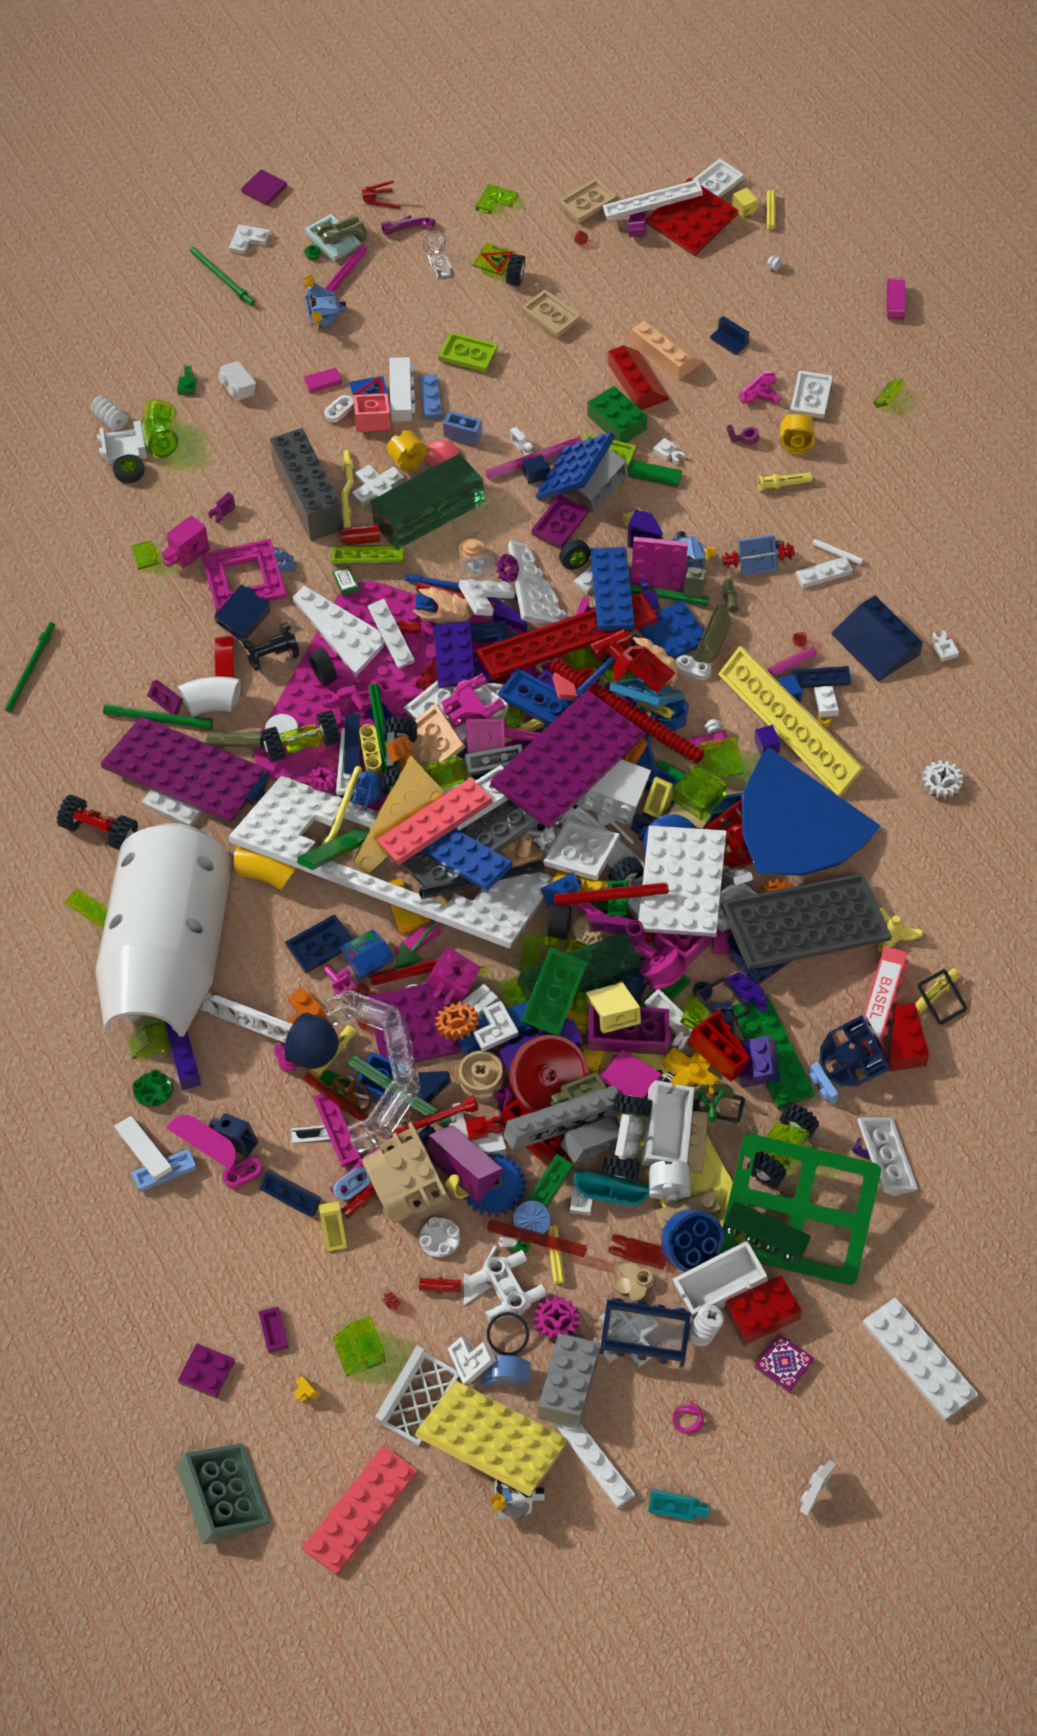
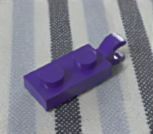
(748, 990)

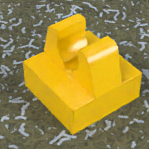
(306, 1389)

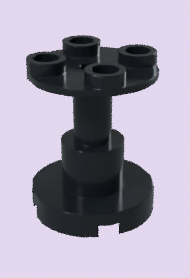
(277, 644)

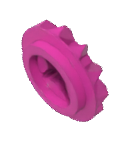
(317, 783)

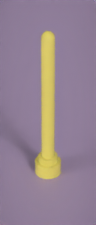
(344, 805)

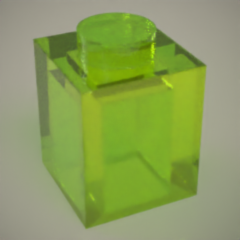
(145, 554)

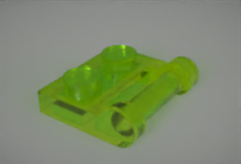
(532, 950)

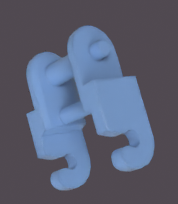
(284, 556)

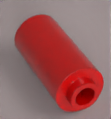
(360, 534)
(600, 646)

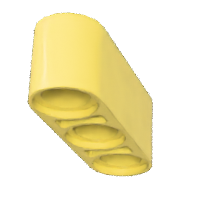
(371, 744)

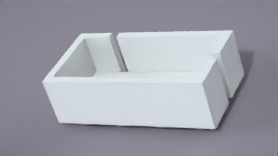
(668, 1123)
(720, 1279)

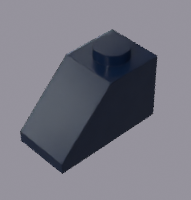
(432, 1084)

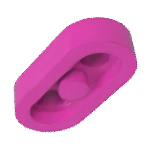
(242, 1173)

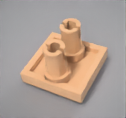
(522, 851)

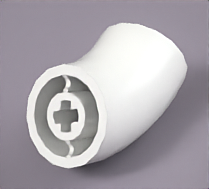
(210, 695)

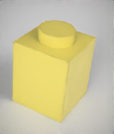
(745, 202)

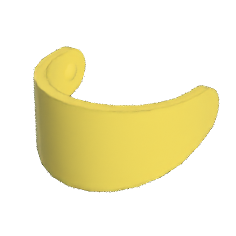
(453, 1187)

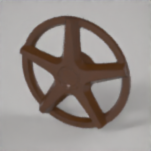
(352, 1093)

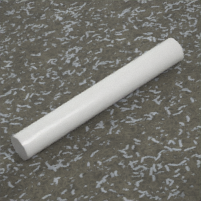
(836, 551)

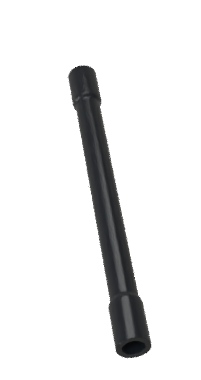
(436, 890)

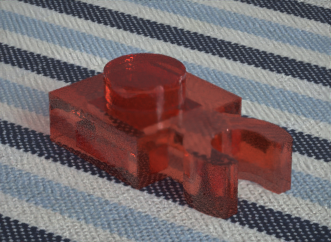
(429, 676)

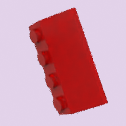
(636, 377)

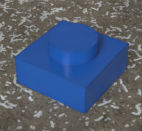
(424, 603)

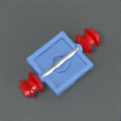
(758, 555)

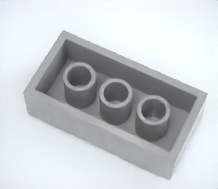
(568, 1381)

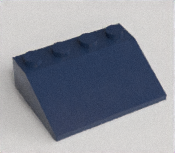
(877, 638)

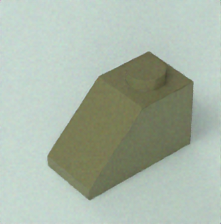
(695, 582)

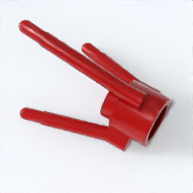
(370, 193)

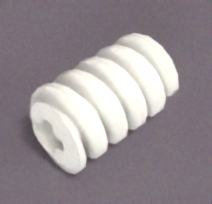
(108, 413)
(705, 1325)

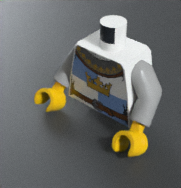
(511, 1502)

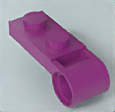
(637, 224)
(616, 925)

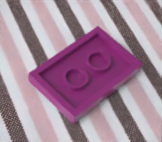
(560, 521)

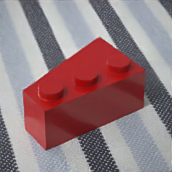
(718, 1046)

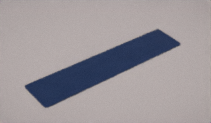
(352, 742)

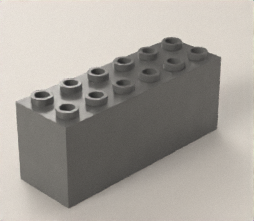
(306, 484)

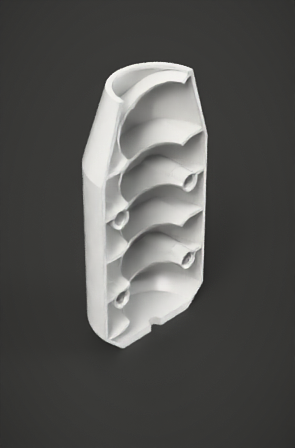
(163, 925)

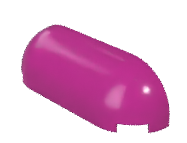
(204, 1139)

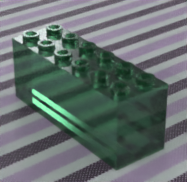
(428, 501)

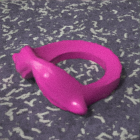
(691, 1408)

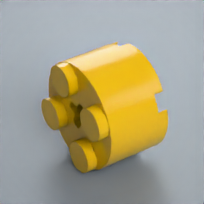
(797, 433)
(406, 451)

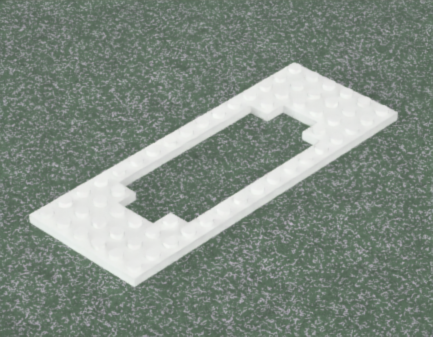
(291, 807)

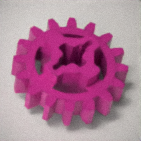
(566, 1318)

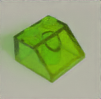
(447, 772)

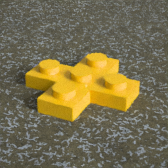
(690, 1071)

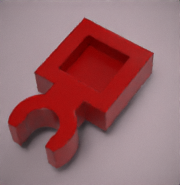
(478, 1127)

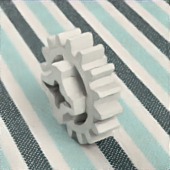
(933, 775)

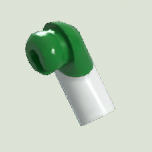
(515, 1244)

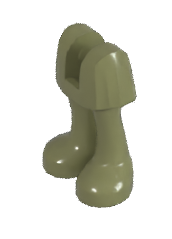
(332, 233)

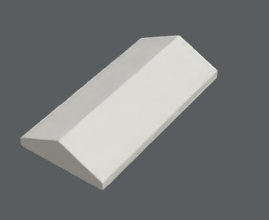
(887, 1151)

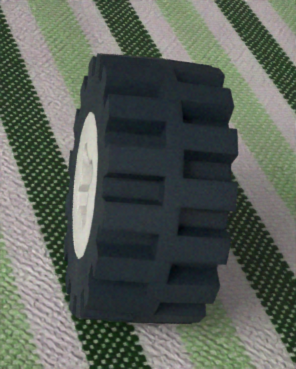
(515, 269)

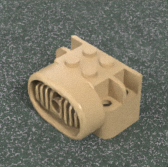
(406, 1178)

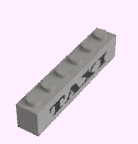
(560, 1118)

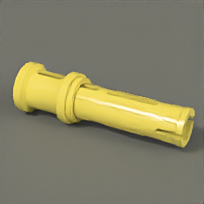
(776, 481)

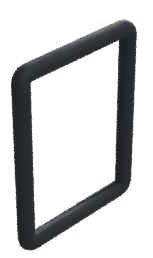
(698, 994)
(940, 1022)
(724, 1117)

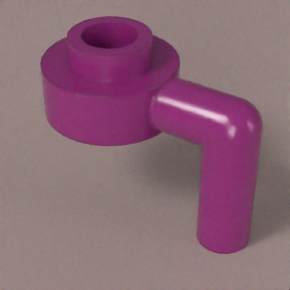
(748, 436)

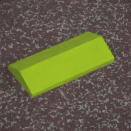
(367, 555)

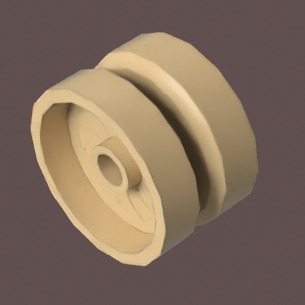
(480, 1075)

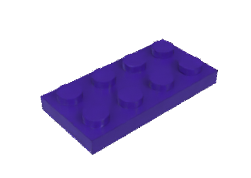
(454, 653)

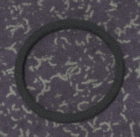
(490, 1325)

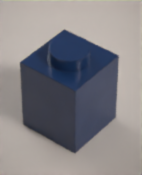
(535, 469)

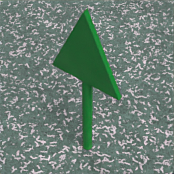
(407, 956)

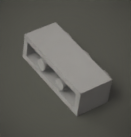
(488, 760)
(591, 1139)

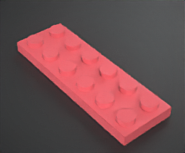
(434, 821)
(359, 1510)

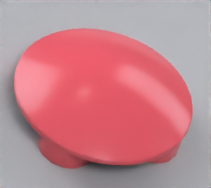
(440, 451)

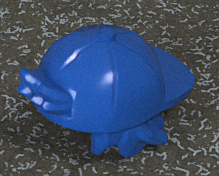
(368, 789)

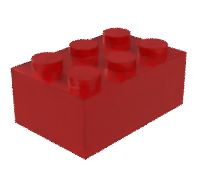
(762, 1310)

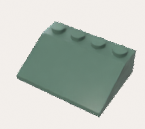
(222, 1492)

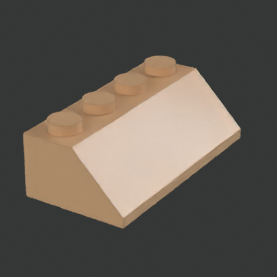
(664, 349)

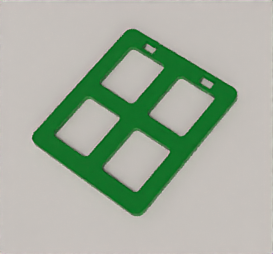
(801, 1209)

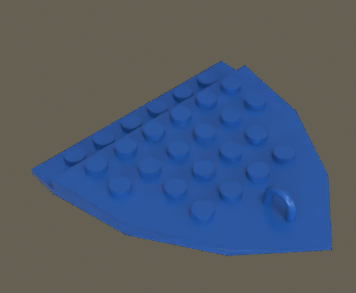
(797, 822)

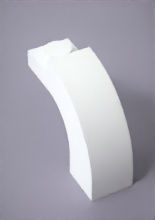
(491, 1145)

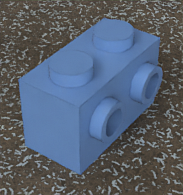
(462, 428)

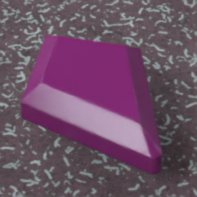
(504, 1097)

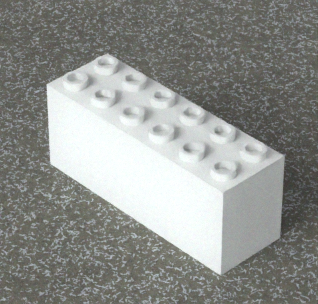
(618, 792)

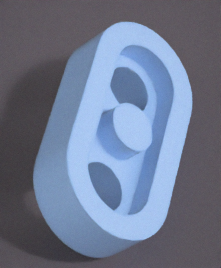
(351, 1183)

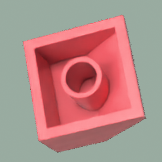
(371, 412)

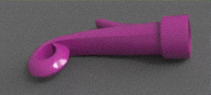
(407, 222)

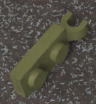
(578, 1088)

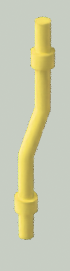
(346, 510)

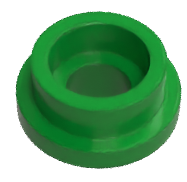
(312, 252)

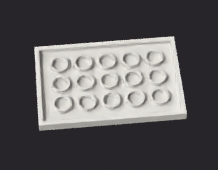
(693, 869)

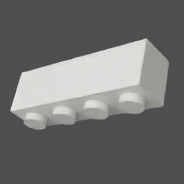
(400, 389)

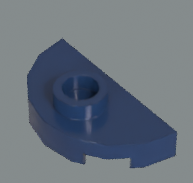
(257, 790)

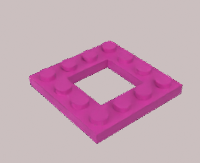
(262, 551)

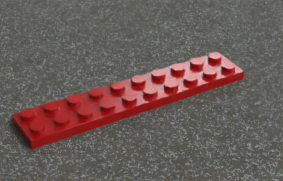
(554, 640)

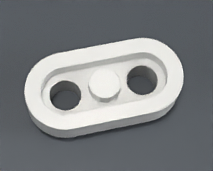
(336, 409)
(692, 668)

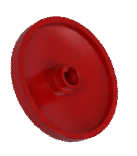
(544, 1067)

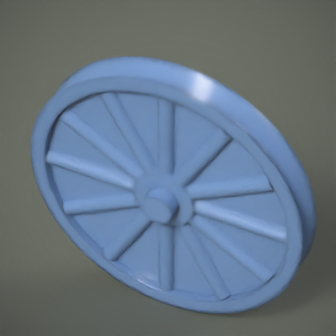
(532, 1216)

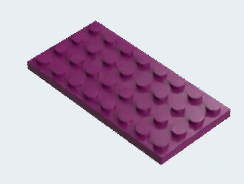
(567, 759)
(184, 768)

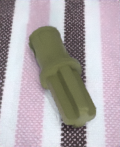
(730, 595)

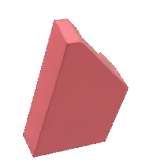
(564, 688)

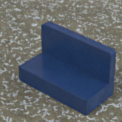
(730, 336)

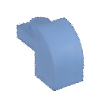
(507, 1369)

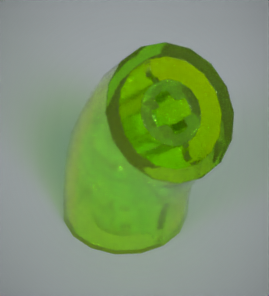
(159, 428)

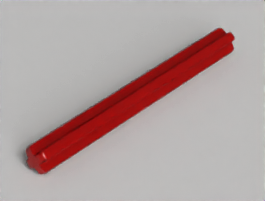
(611, 893)

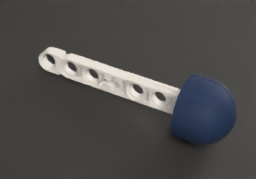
(307, 1041)

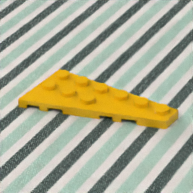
(408, 796)

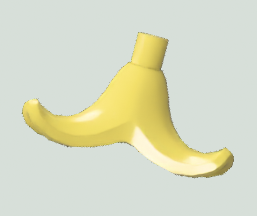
(898, 931)

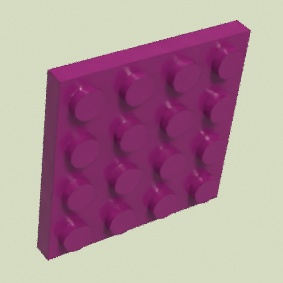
(419, 1011)

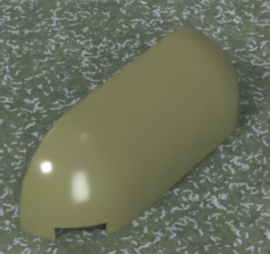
(713, 635)

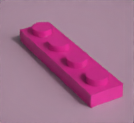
(336, 1130)

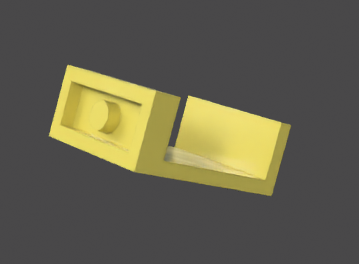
(614, 1006)

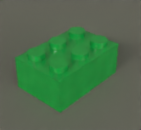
(617, 414)

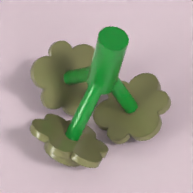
(709, 1103)

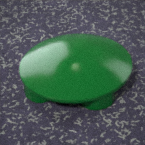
(152, 1089)

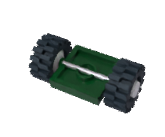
(392, 729)

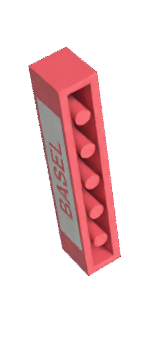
(884, 991)

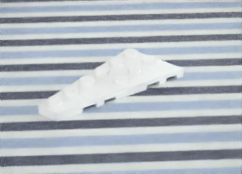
(535, 596)
(345, 633)

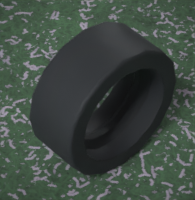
(322, 666)

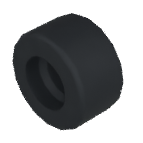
(559, 921)

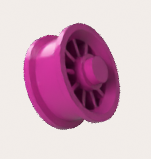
(663, 968)

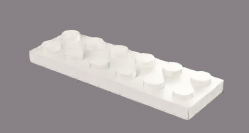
(920, 1359)

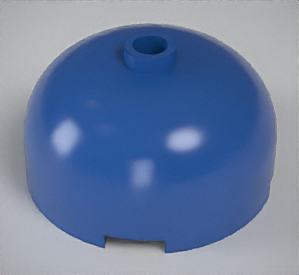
(688, 1233)

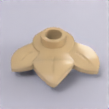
(631, 1283)

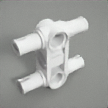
(506, 1285)

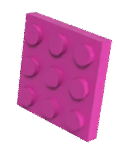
(659, 562)

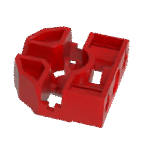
(737, 844)

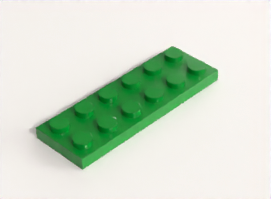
(794, 1082)

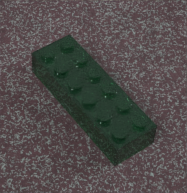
(607, 964)

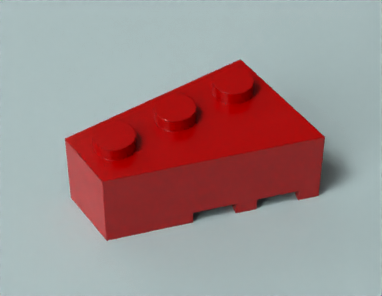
(907, 1039)

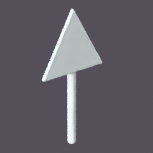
(607, 820)
(470, 1294)

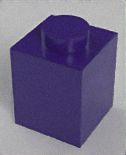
(765, 738)

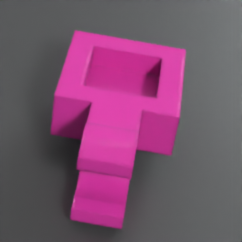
(342, 696)

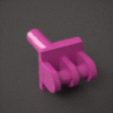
(340, 980)

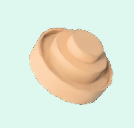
(471, 547)

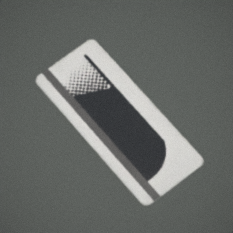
(307, 1134)

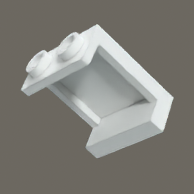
(122, 443)

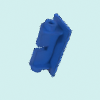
(563, 885)

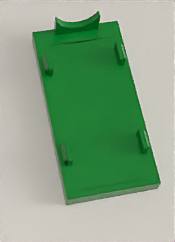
(554, 992)

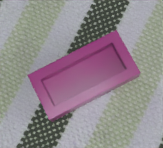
(322, 380)

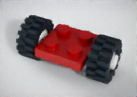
(74, 812)

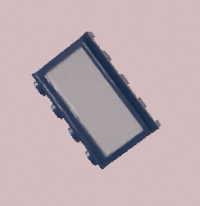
(645, 1330)

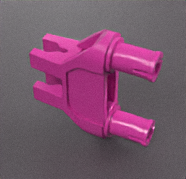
(466, 705)

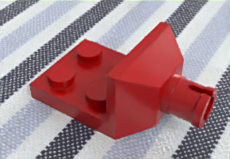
(641, 663)

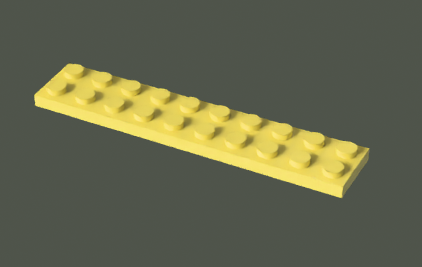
(791, 721)

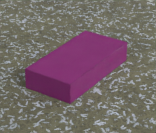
(273, 1329)

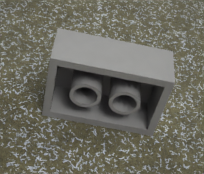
(603, 482)

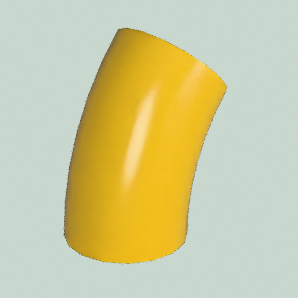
(262, 868)

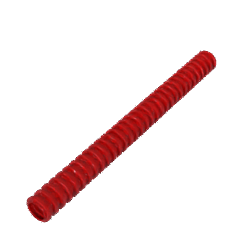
(633, 714)

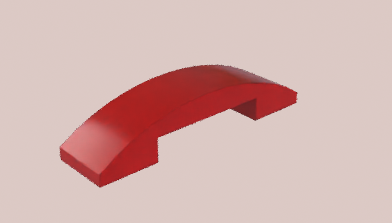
(224, 656)

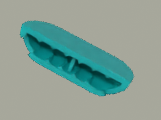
(610, 1188)

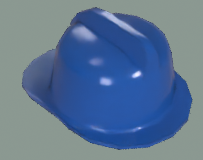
(679, 716)

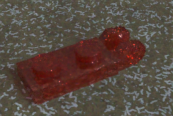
(638, 1251)

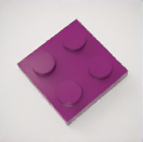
(206, 1370)

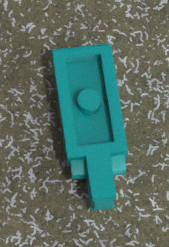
(677, 1505)

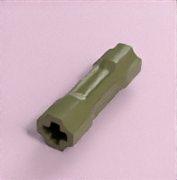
(221, 739)

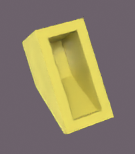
(659, 798)
(332, 1226)

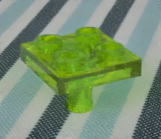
(722, 757)

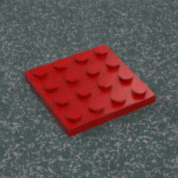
(693, 221)

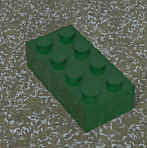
(766, 1231)

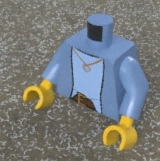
(321, 303)
(696, 551)

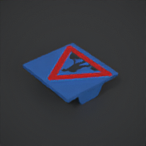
(369, 386)

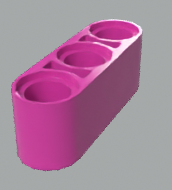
(896, 298)

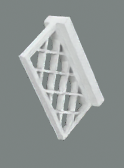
(400, 1387)

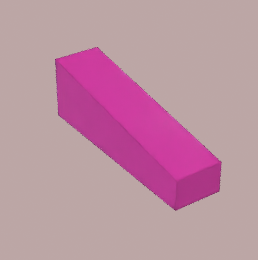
(412, 940)
(720, 943)

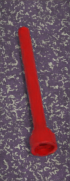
(468, 1105)

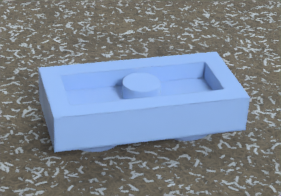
(826, 1090)

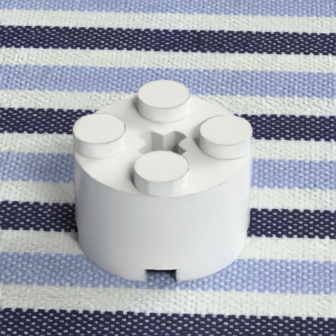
(669, 1181)

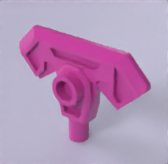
(761, 388)

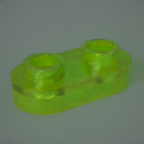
(514, 717)

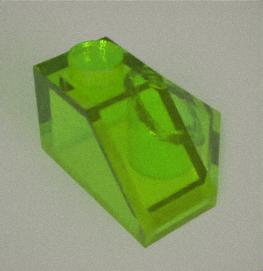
(149, 1038)

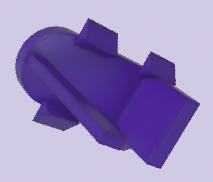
(859, 1151)

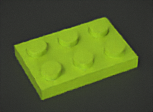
(468, 352)

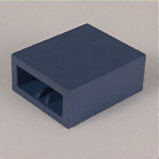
(242, 612)

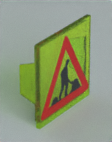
(493, 259)

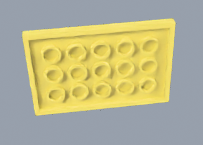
(492, 1438)

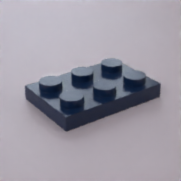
(318, 943)

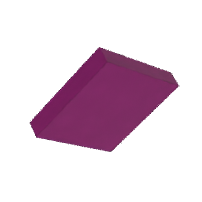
(264, 187)

